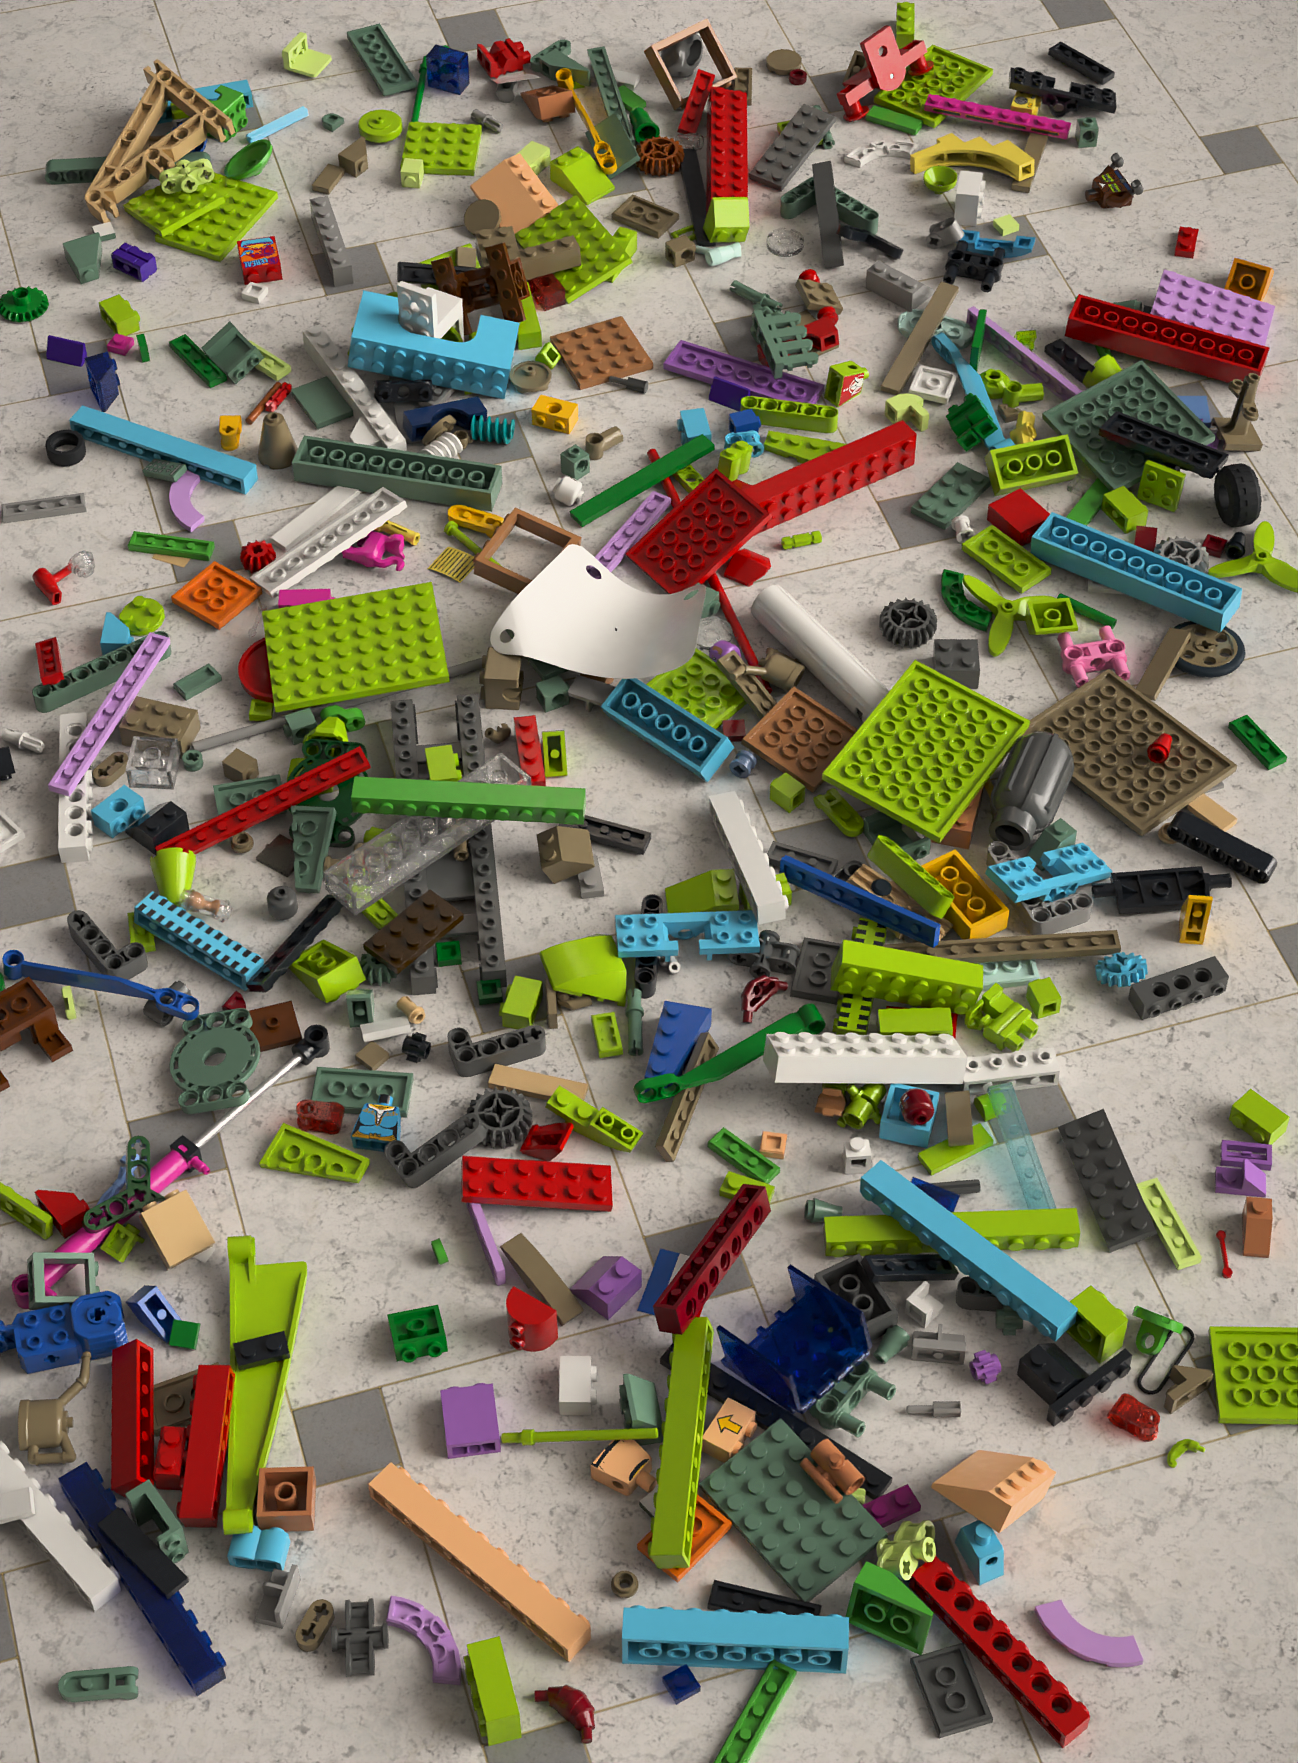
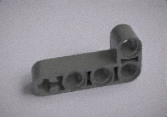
(108, 960)
(503, 1049)
(435, 1147)

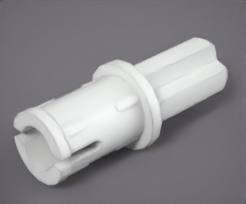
(22, 740)

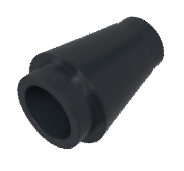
(1236, 546)

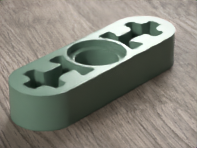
(563, 46)

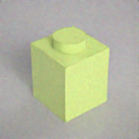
(412, 173)

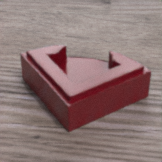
(234, 1002)

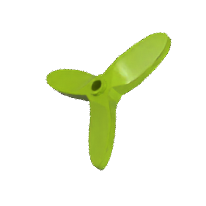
(1260, 562)
(1004, 610)

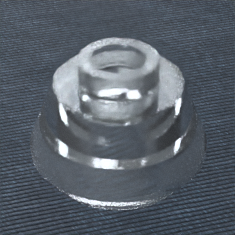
(82, 564)

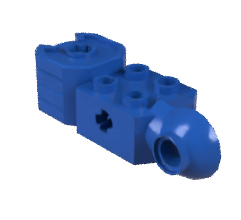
(62, 1333)

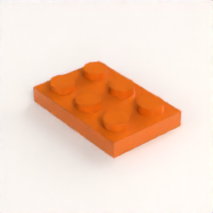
(707, 1531)

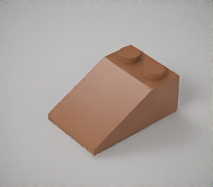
(549, 102)

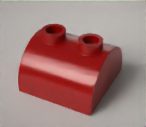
(530, 1322)

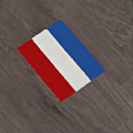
(664, 1270)

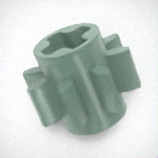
(1008, 1320)

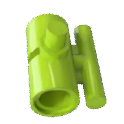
(862, 1105)

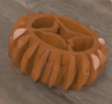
(659, 156)

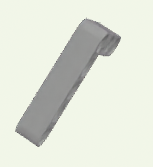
(1034, 913)

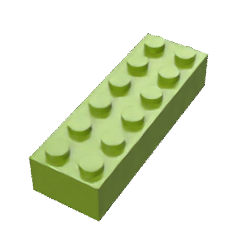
(906, 977)

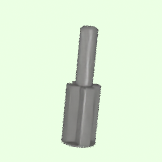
(939, 1409)

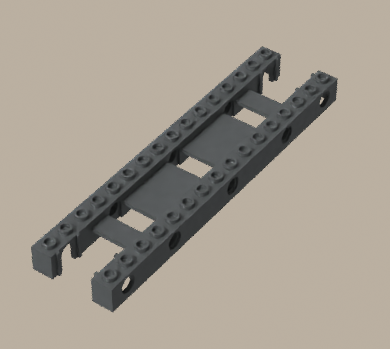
(448, 876)

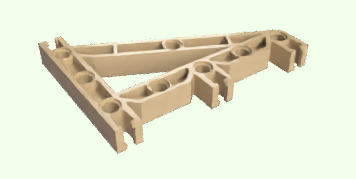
(129, 169)

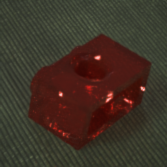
(547, 291)

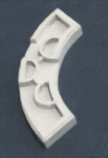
(880, 149)

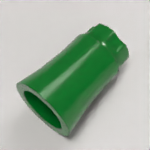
(643, 125)

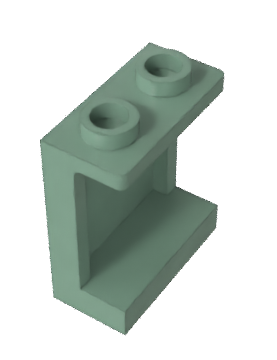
(232, 352)
(884, 825)
(147, 1504)

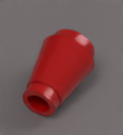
(1160, 748)

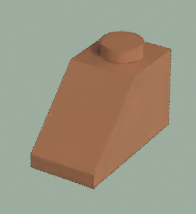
(1257, 1226)

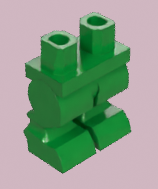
(968, 419)

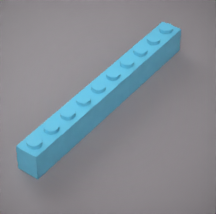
(151, 444)
(968, 1251)

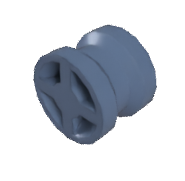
(743, 763)

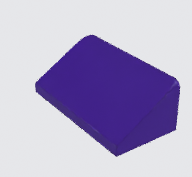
(66, 351)
(727, 393)

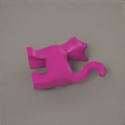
(374, 546)

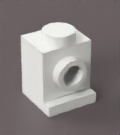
(853, 1150)

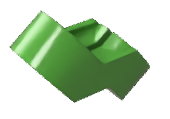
(352, 718)

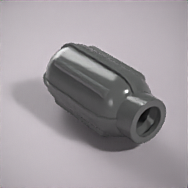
(1030, 788)

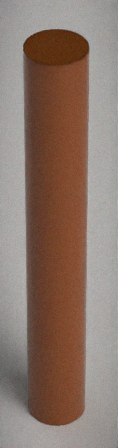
(260, 407)

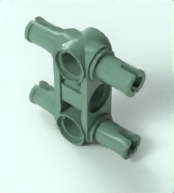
(835, 1407)

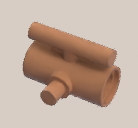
(832, 1471)

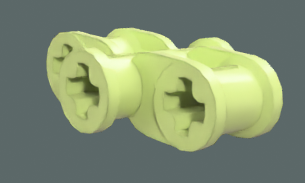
(178, 174)
(910, 1544)

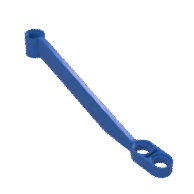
(98, 982)

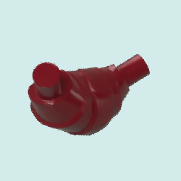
(757, 993)
(572, 1706)

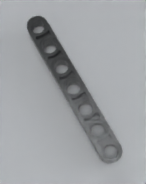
(827, 214)

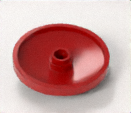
(255, 672)

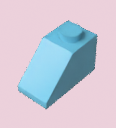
(114, 634)

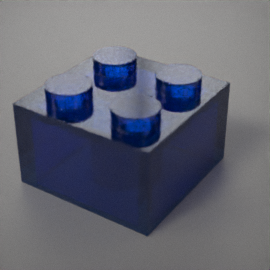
(447, 69)

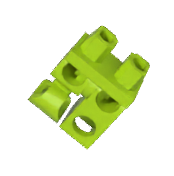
(1007, 1019)

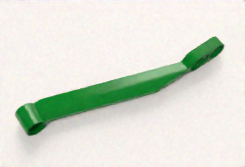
(804, 1020)

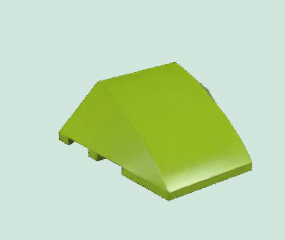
(587, 968)

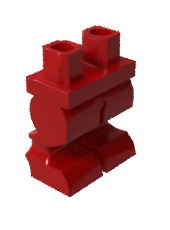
(503, 57)

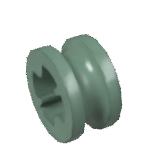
(190, 756)

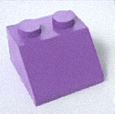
(608, 1285)

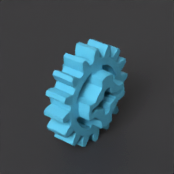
(1121, 969)

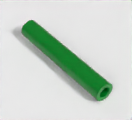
(1090, 613)

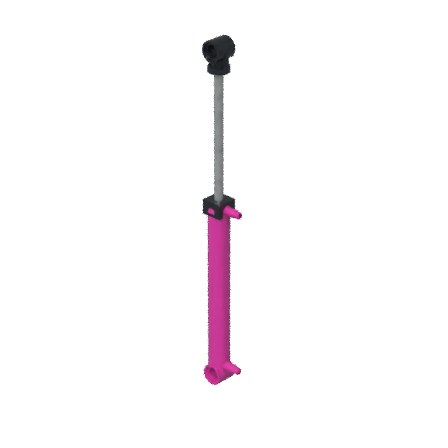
(182, 1157)

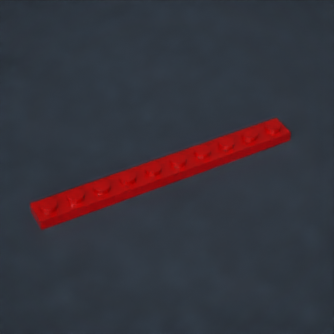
(270, 803)

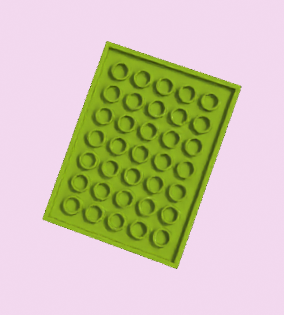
(354, 647)
(926, 751)

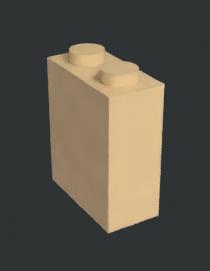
(176, 1228)

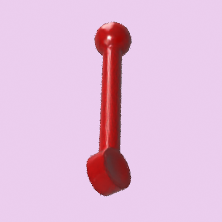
(1227, 1272)

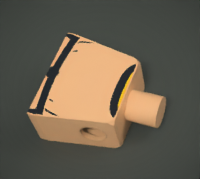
(624, 1467)

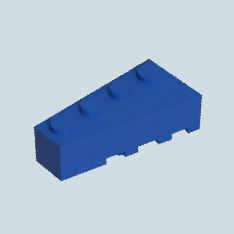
(676, 1038)

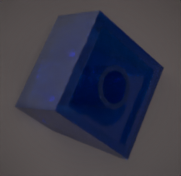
(103, 379)

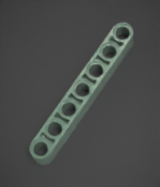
(89, 677)

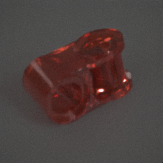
(322, 1117)
(1133, 1417)

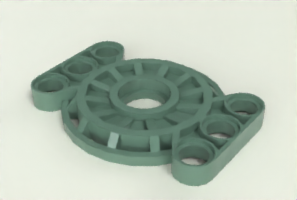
(222, 1079)

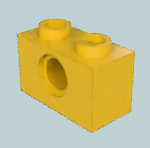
(554, 414)

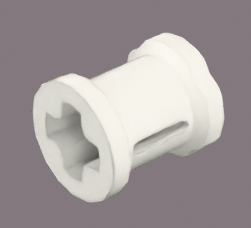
(961, 526)

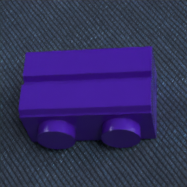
(134, 262)

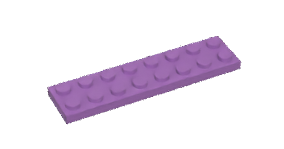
(706, 363)

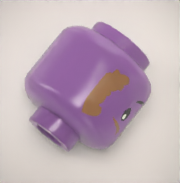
(722, 648)

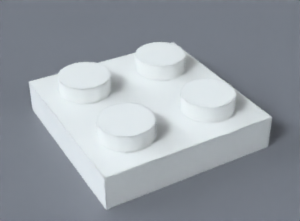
(933, 384)

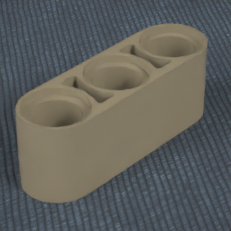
(959, 1118)

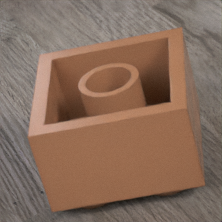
(286, 1498)

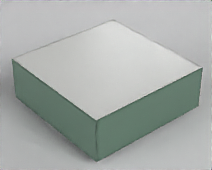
(105, 230)

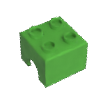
(233, 105)

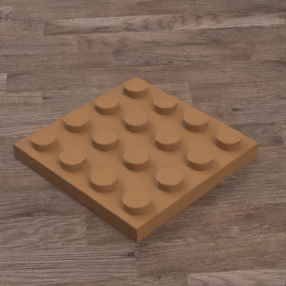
(601, 352)
(799, 738)

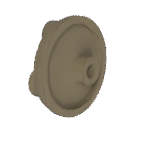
(530, 376)

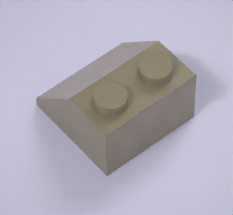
(564, 852)

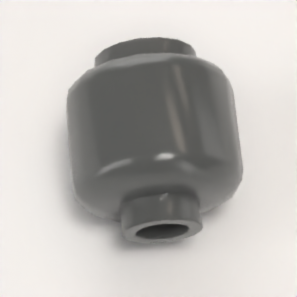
(282, 903)

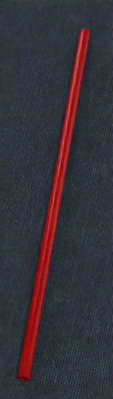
(716, 585)

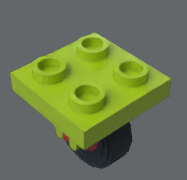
(1161, 485)

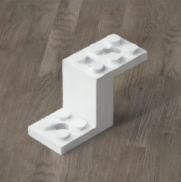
(429, 311)

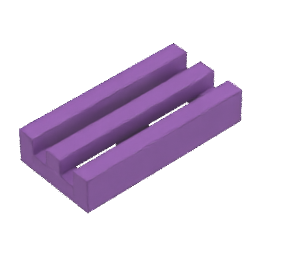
(1236, 1159)

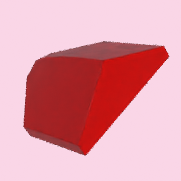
(747, 567)
(547, 1140)

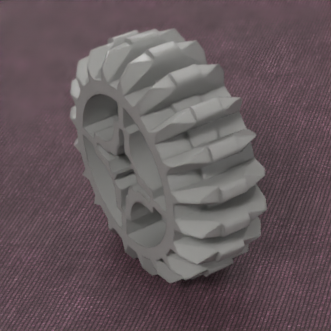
(1184, 552)

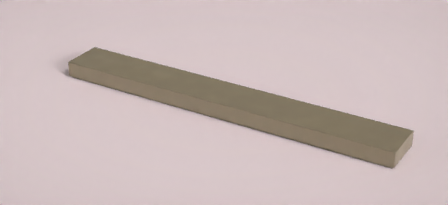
(919, 338)

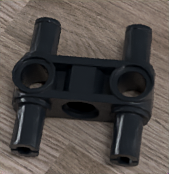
(974, 266)
(387, 391)

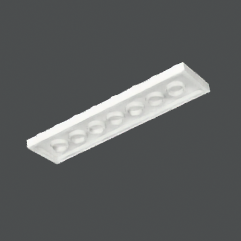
(328, 542)

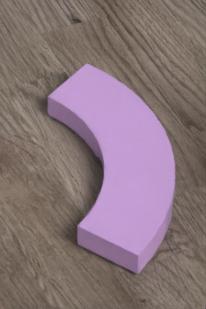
(180, 501)
(432, 1634)
(1084, 1642)

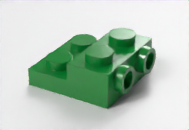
(417, 1333)

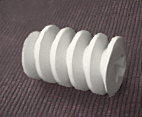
(445, 446)

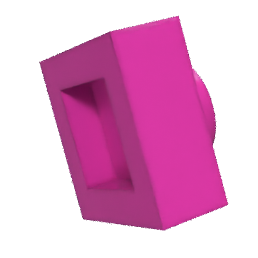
(120, 344)

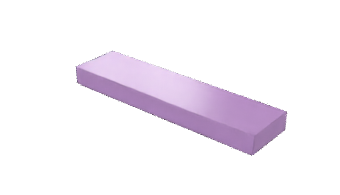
(487, 1242)

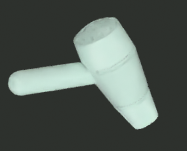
(719, 254)

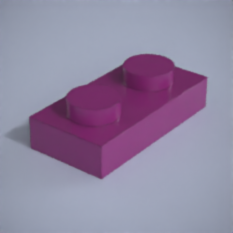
(893, 1506)

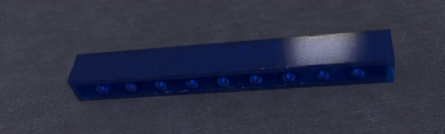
(168, 1618)

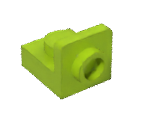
(121, 1241)

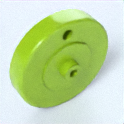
(380, 126)

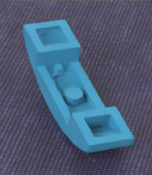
(1021, 246)

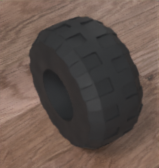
(1237, 495)

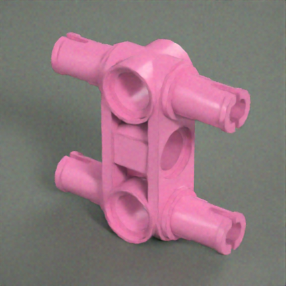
(1093, 656)

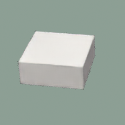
(254, 292)

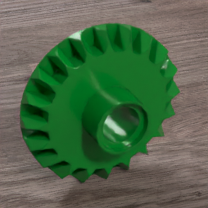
(23, 304)

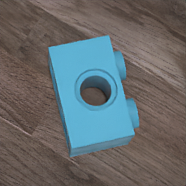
(118, 811)

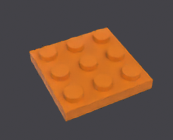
(216, 595)

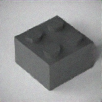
(958, 660)

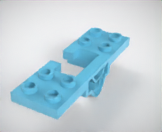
(1068, 866)
(723, 933)

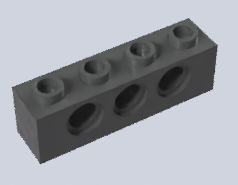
(1178, 988)

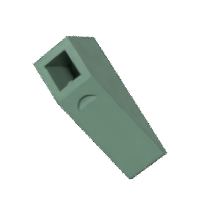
(555, 60)

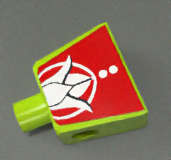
(844, 382)

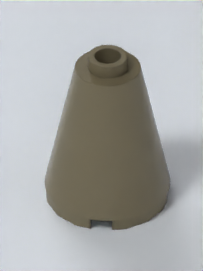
(276, 442)

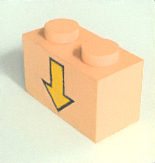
(729, 1430)

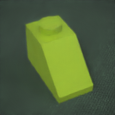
(554, 753)

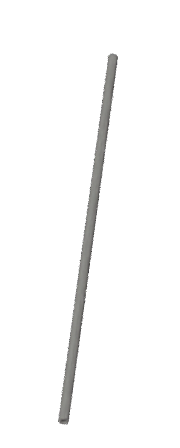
(278, 722)

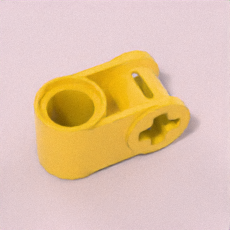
(230, 429)

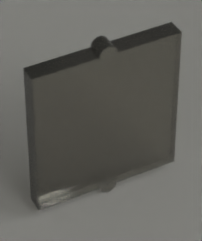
(279, 855)

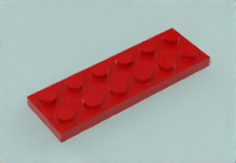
(536, 1183)

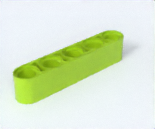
(792, 414)
(910, 876)

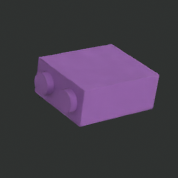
(470, 1420)

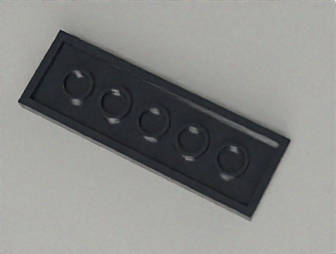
(1163, 445)

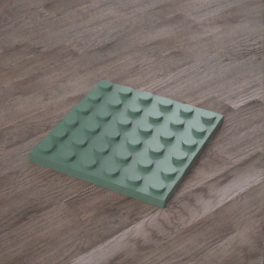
(1132, 392)

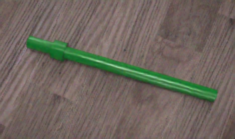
(420, 90)

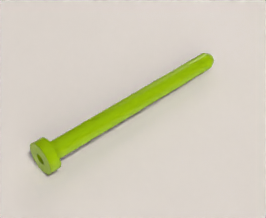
(451, 528)

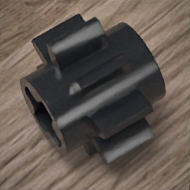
(416, 1047)

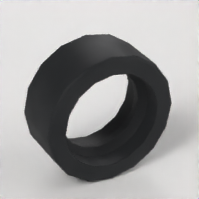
(61, 438)

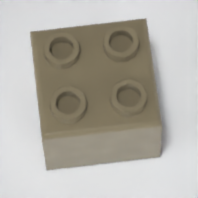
(501, 680)

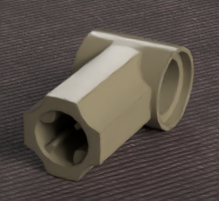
(598, 443)

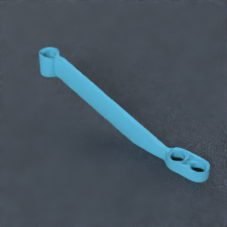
(972, 384)

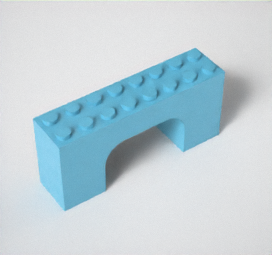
(469, 366)

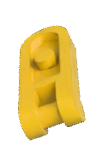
(474, 519)

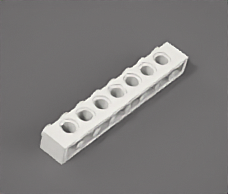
(74, 810)

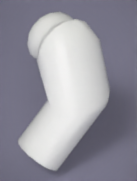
(673, 965)

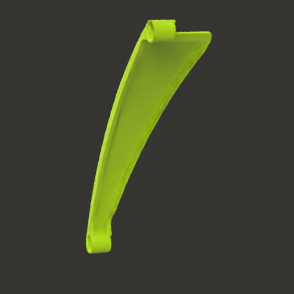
(261, 1303)

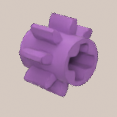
(985, 1367)

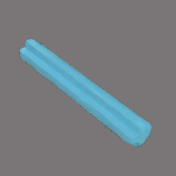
(277, 124)

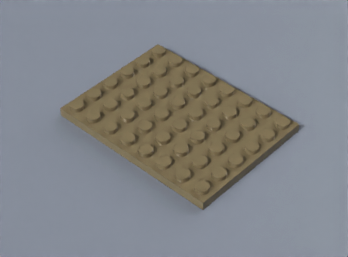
(1109, 736)

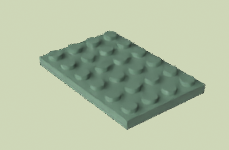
(789, 1515)

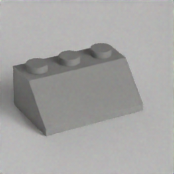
(896, 286)

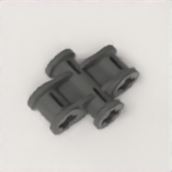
(772, 956)
(359, 1637)

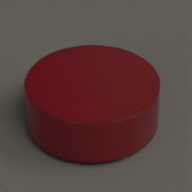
(797, 77)

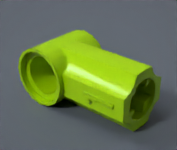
(1016, 393)

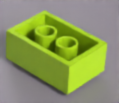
(492, 1691)

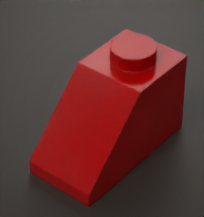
(64, 1208)

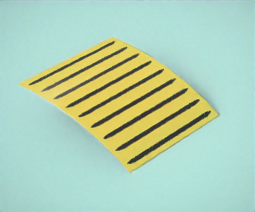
(453, 564)

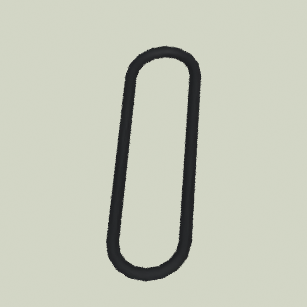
(1176, 1363)

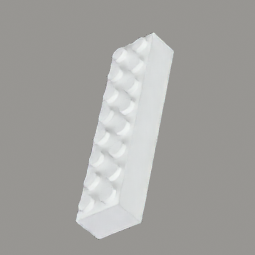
(864, 1058)

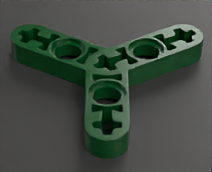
(133, 1184)

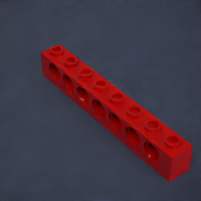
(1061, 1726)

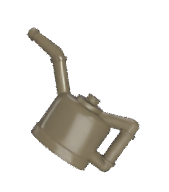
(775, 668)
(47, 1423)

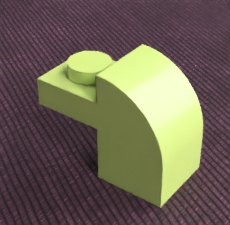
(907, 408)

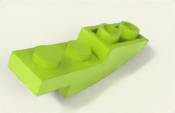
(594, 1124)

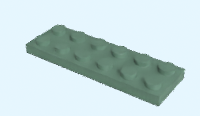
(382, 59)

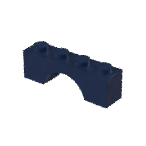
(421, 420)

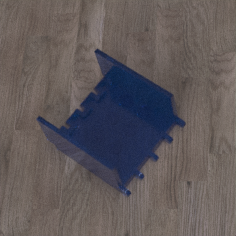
(801, 1348)

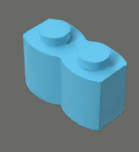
(260, 1549)

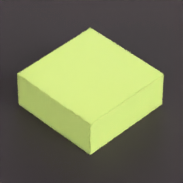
(1006, 225)

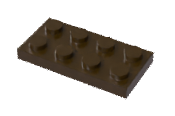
(413, 931)

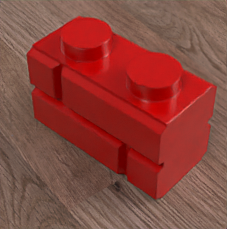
(169, 1458)

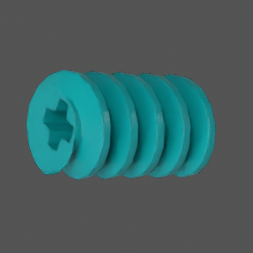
(491, 430)

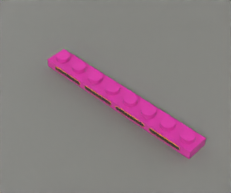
(997, 116)

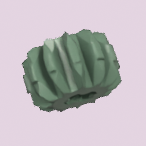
(375, 971)

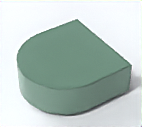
(332, 121)

